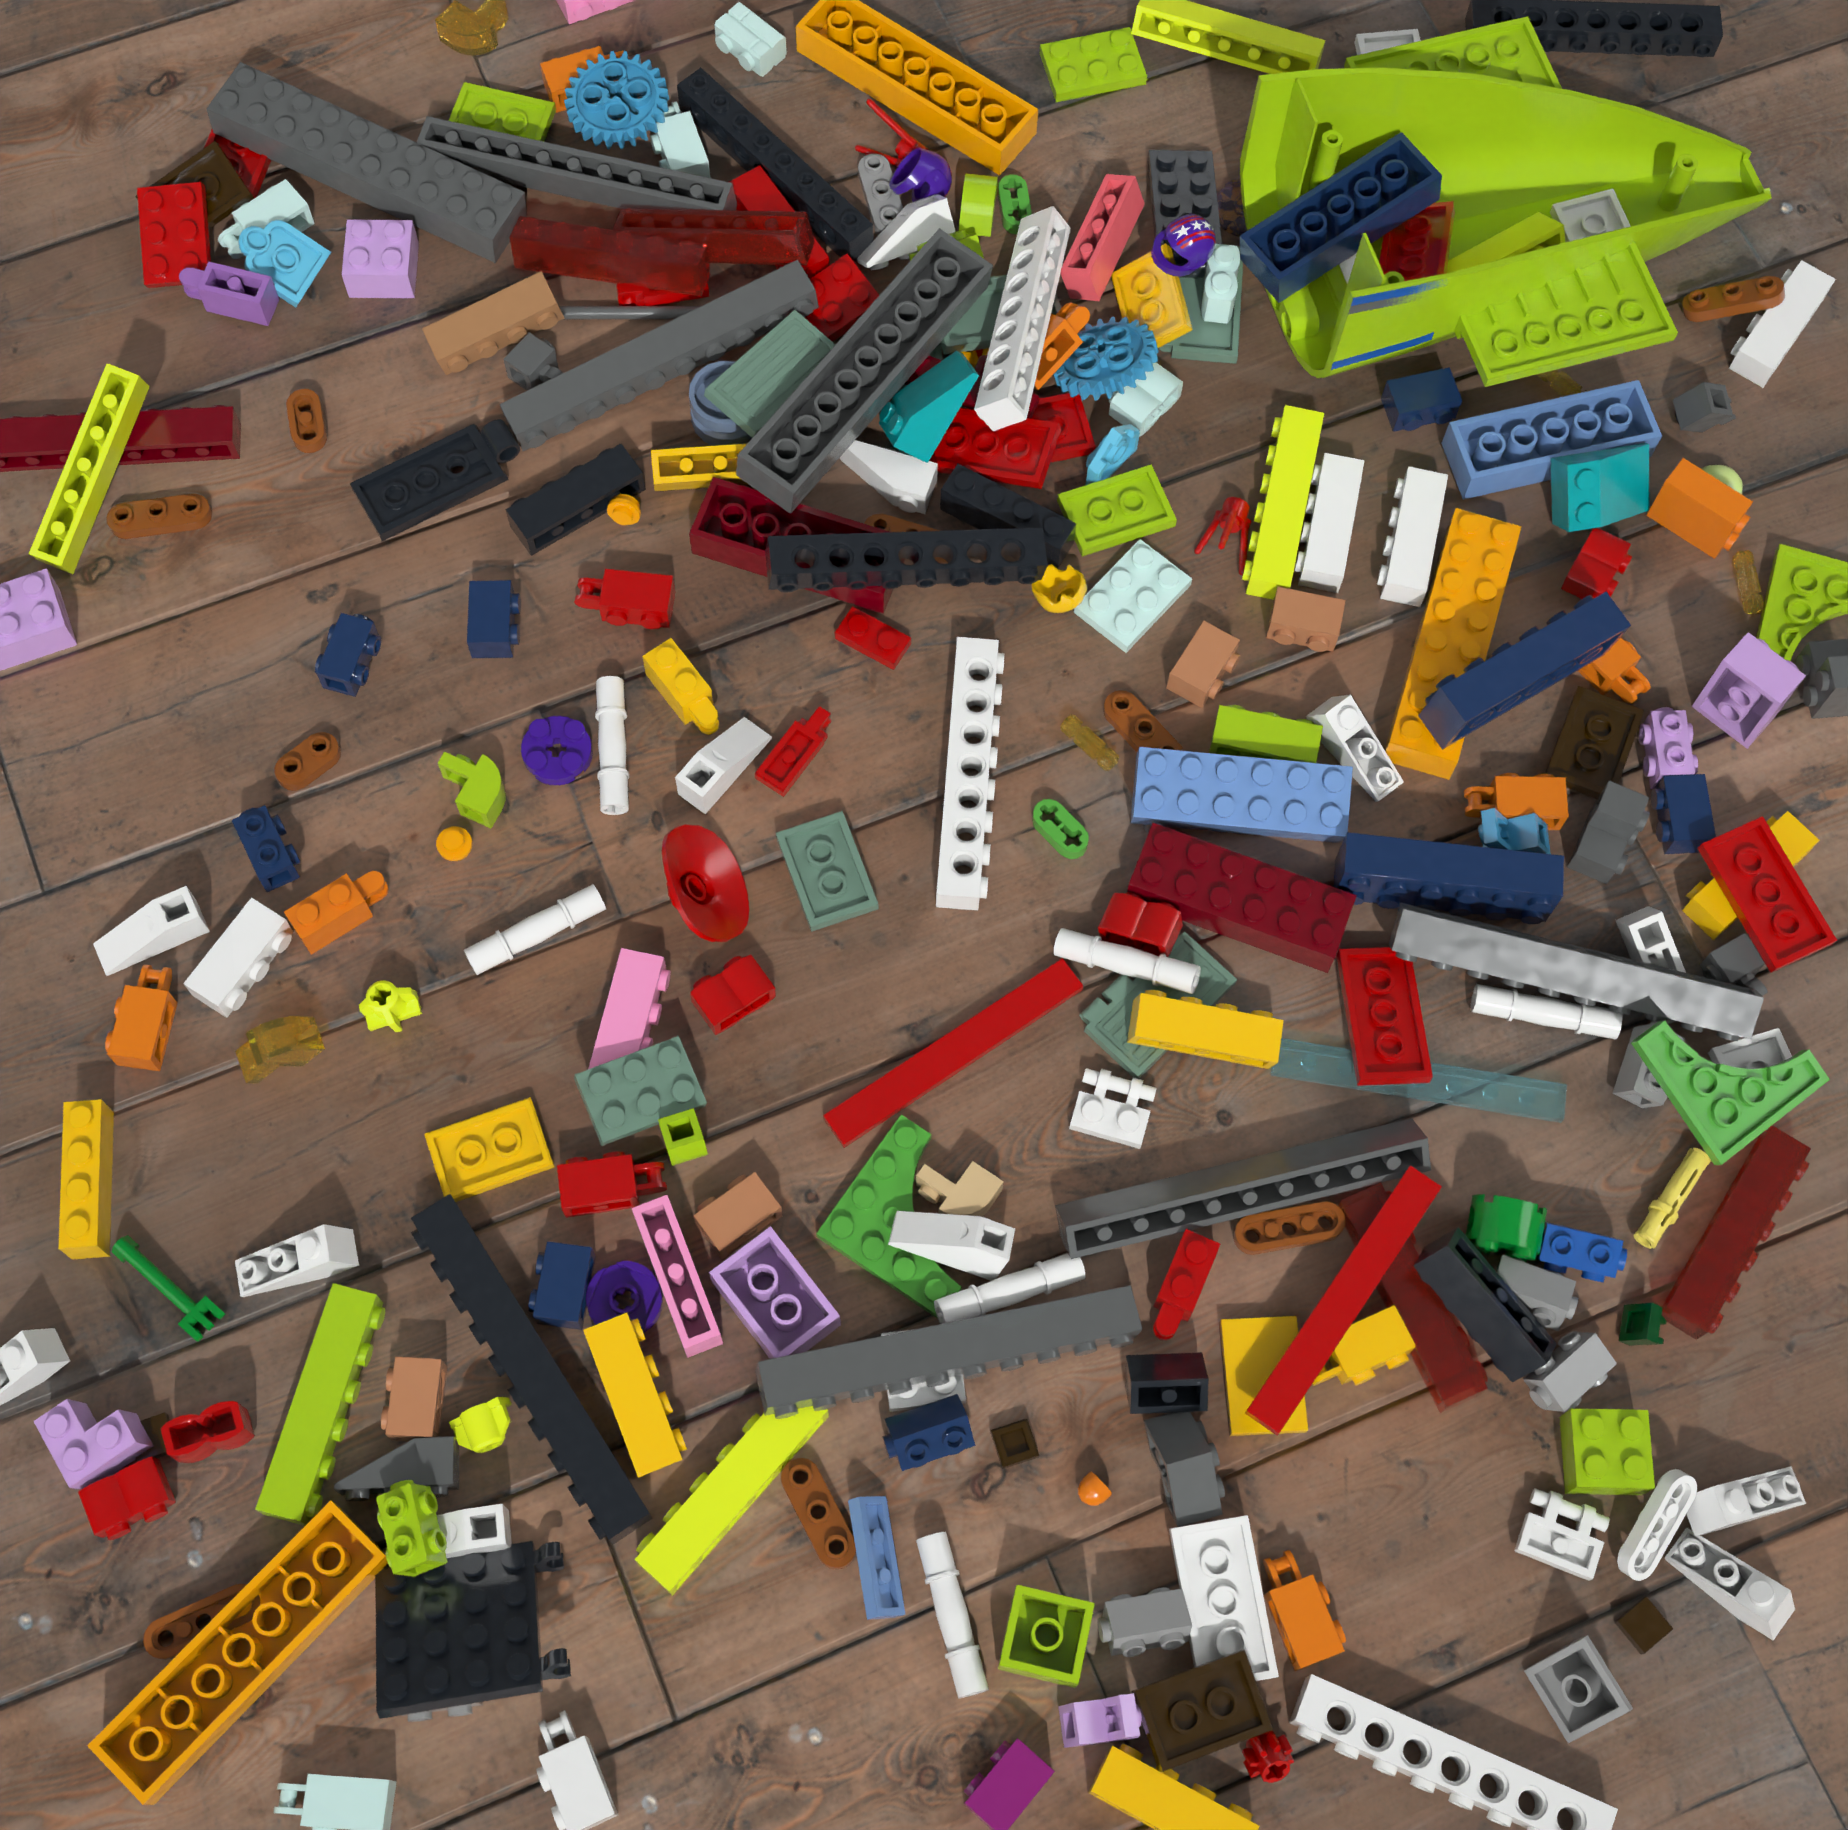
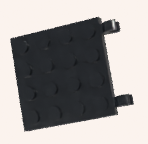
(464, 1631)

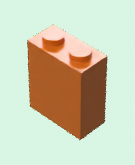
(1700, 509)

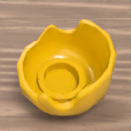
(1060, 589)

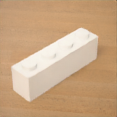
(1780, 326)
(1330, 523)
(1413, 536)

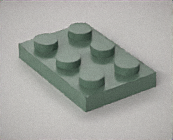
(827, 871)
(639, 1090)

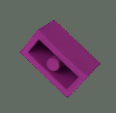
(1008, 1786)

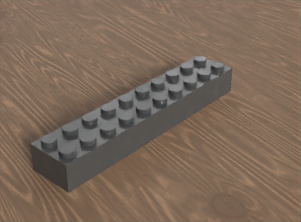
(367, 161)
(863, 371)

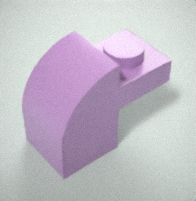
(1100, 1721)

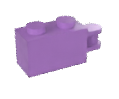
(232, 292)

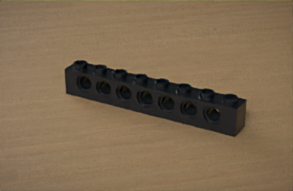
(1609, 25)
(755, 145)
(920, 547)

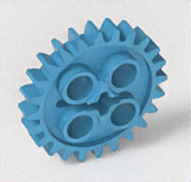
(598, 86)
(1108, 359)

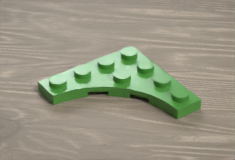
(1722, 1102)
(865, 1216)

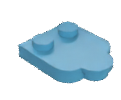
(285, 256)

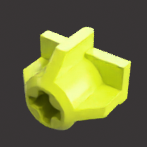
(389, 1005)
(483, 1425)

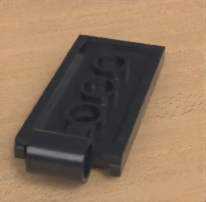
(1183, 185)
(423, 481)

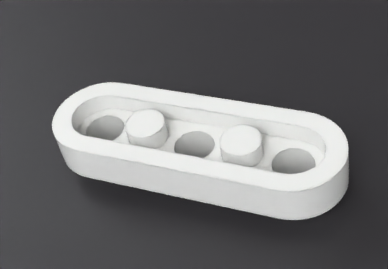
(1657, 1524)

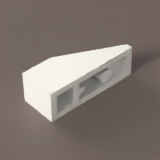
(896, 476)
(1649, 939)

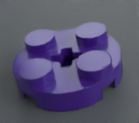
(552, 731)
(616, 1280)

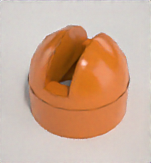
(1093, 1490)

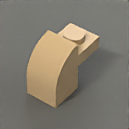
(970, 1196)

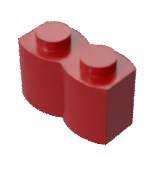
(1597, 565)
(1141, 924)
(732, 993)
(196, 1437)
(126, 1498)

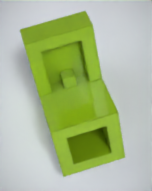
(978, 204)
(482, 789)
(682, 1137)

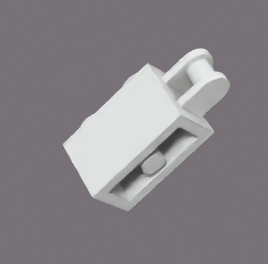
(573, 1778)

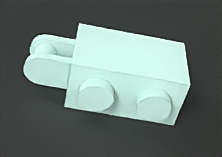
(680, 143)
(277, 203)
(340, 1802)

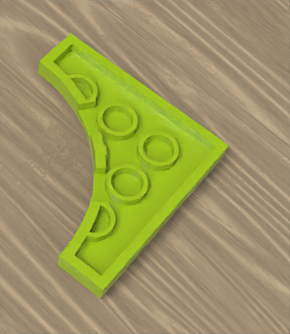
(1800, 596)

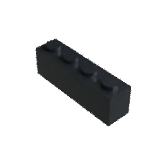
(574, 499)
(992, 506)
(1485, 1305)

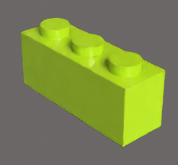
(1264, 735)

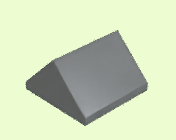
(1578, 1689)

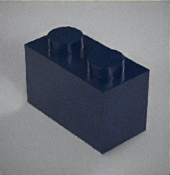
(1421, 399)
(492, 619)
(1683, 813)
(562, 1286)

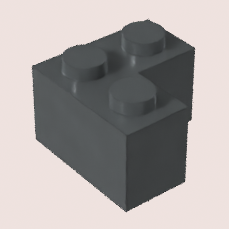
(1826, 677)
(1607, 830)
(1186, 1466)

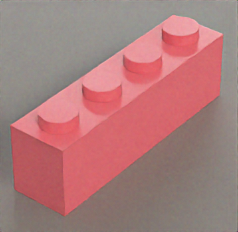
(1102, 237)

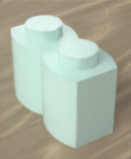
(1220, 284)
(1147, 401)

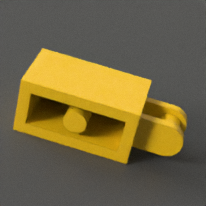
(681, 686)
(1368, 1346)

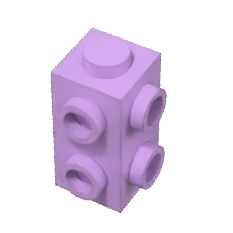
(1667, 745)

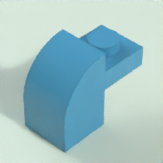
(1520, 833)

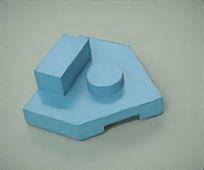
(1112, 452)

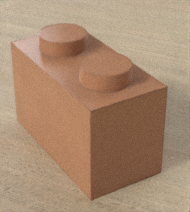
(1305, 619)
(1203, 664)
(737, 1214)
(415, 1398)

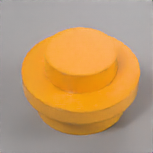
(624, 509)
(454, 843)

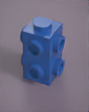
(1581, 1250)

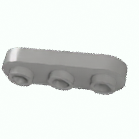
(872, 183)

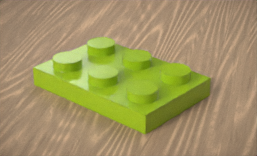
(1093, 64)
(503, 112)
(1117, 510)

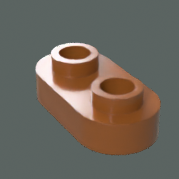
(306, 423)
(310, 762)

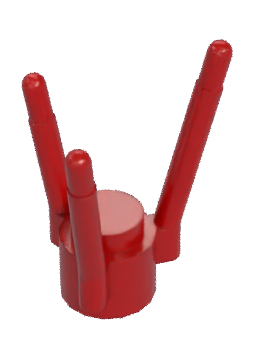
(905, 145)
(1231, 519)

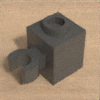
(532, 362)
(1703, 407)
(1735, 964)

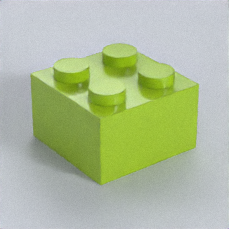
(1606, 1452)
(1046, 1636)

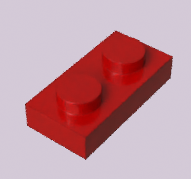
(873, 638)

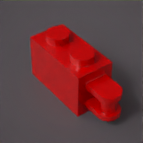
(629, 598)
(606, 1183)
(1183, 1283)

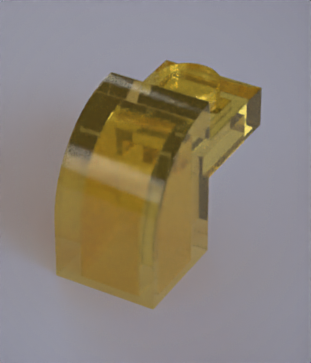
(469, 30)
(277, 1044)

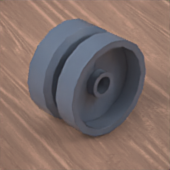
(707, 419)

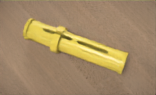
(1664, 1209)

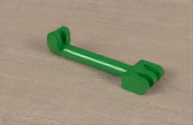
(127, 1250)

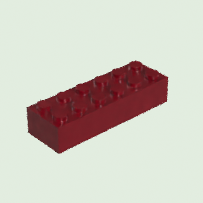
(737, 523)
(1243, 897)

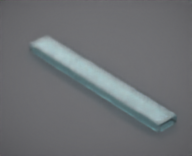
(1448, 1086)

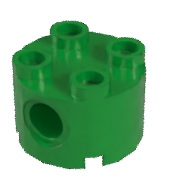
(1506, 1226)

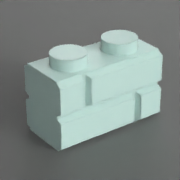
(750, 40)

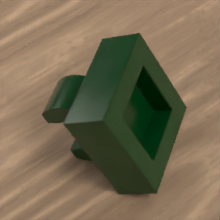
(1641, 1324)

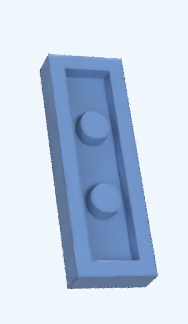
(876, 1557)

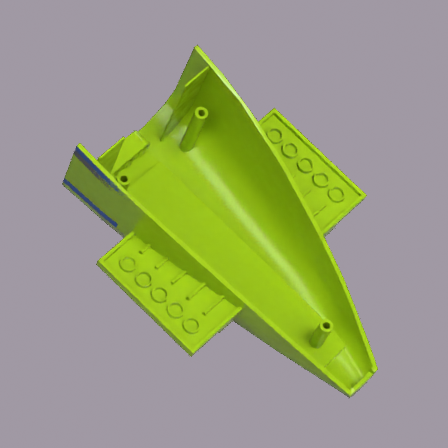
(1506, 148)

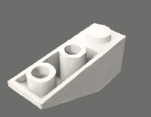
(911, 227)
(1355, 745)
(720, 764)
(151, 931)
(955, 1240)
(298, 1260)
(29, 1361)
(1744, 1501)
(476, 1530)
(1733, 1583)

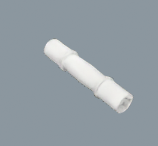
(612, 745)
(534, 929)
(1127, 960)
(1546, 1011)
(1010, 1289)
(952, 1615)

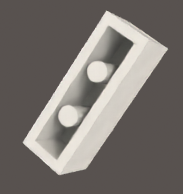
(239, 958)

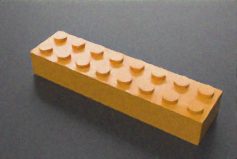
(918, 81)
(1452, 631)
(225, 1674)

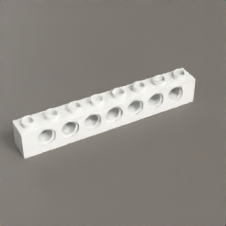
(1022, 319)
(972, 658)
(1310, 1717)

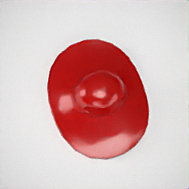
(705, 883)

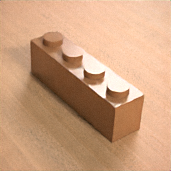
(493, 323)

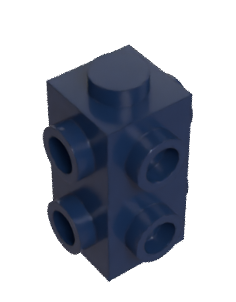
(348, 654)
(265, 848)
(928, 1433)

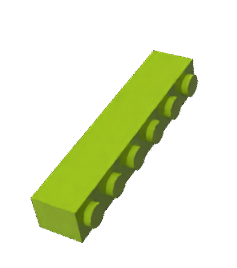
(320, 1405)

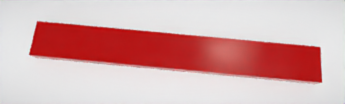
(952, 1053)
(1343, 1301)

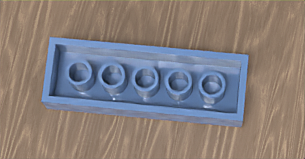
(1517, 443)
(1241, 794)

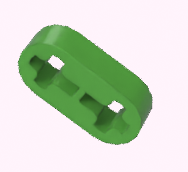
(1008, 204)
(1054, 834)

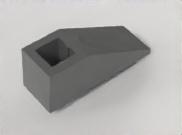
(423, 1460)

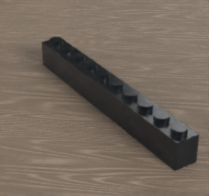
(531, 1369)

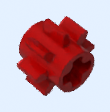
(1268, 1757)

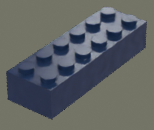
(1331, 218)
(1523, 669)
(1450, 877)

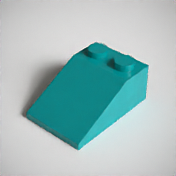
(927, 406)
(1599, 487)

